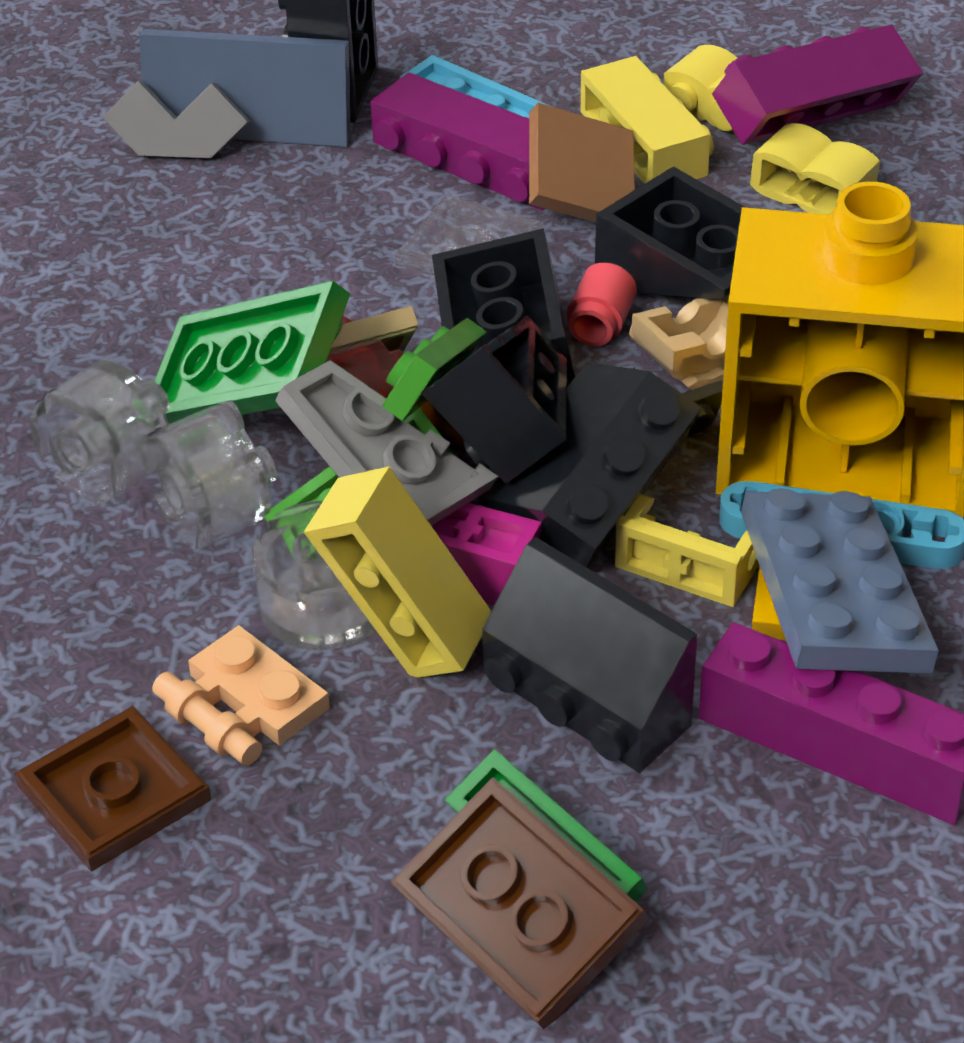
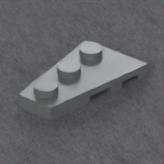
(359, 435)

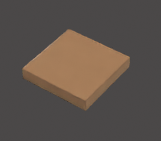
(577, 162)

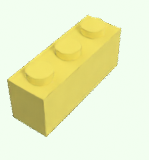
(662, 127)
(399, 572)

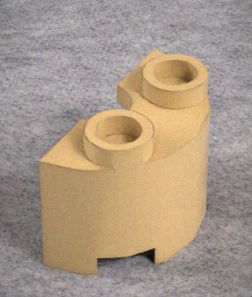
(687, 345)

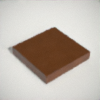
(112, 787)

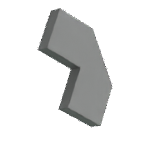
(156, 131)

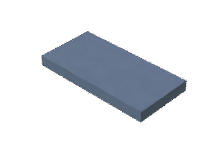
(283, 84)

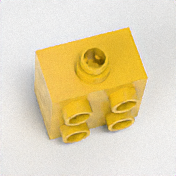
(847, 352)

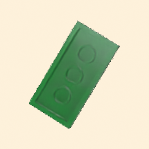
(250, 349)

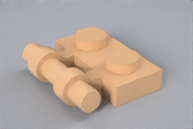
(251, 680)

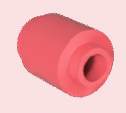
(601, 304)

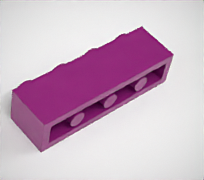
(816, 82)
(455, 134)
(837, 722)

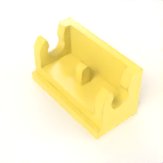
(682, 557)

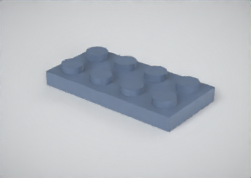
(837, 583)

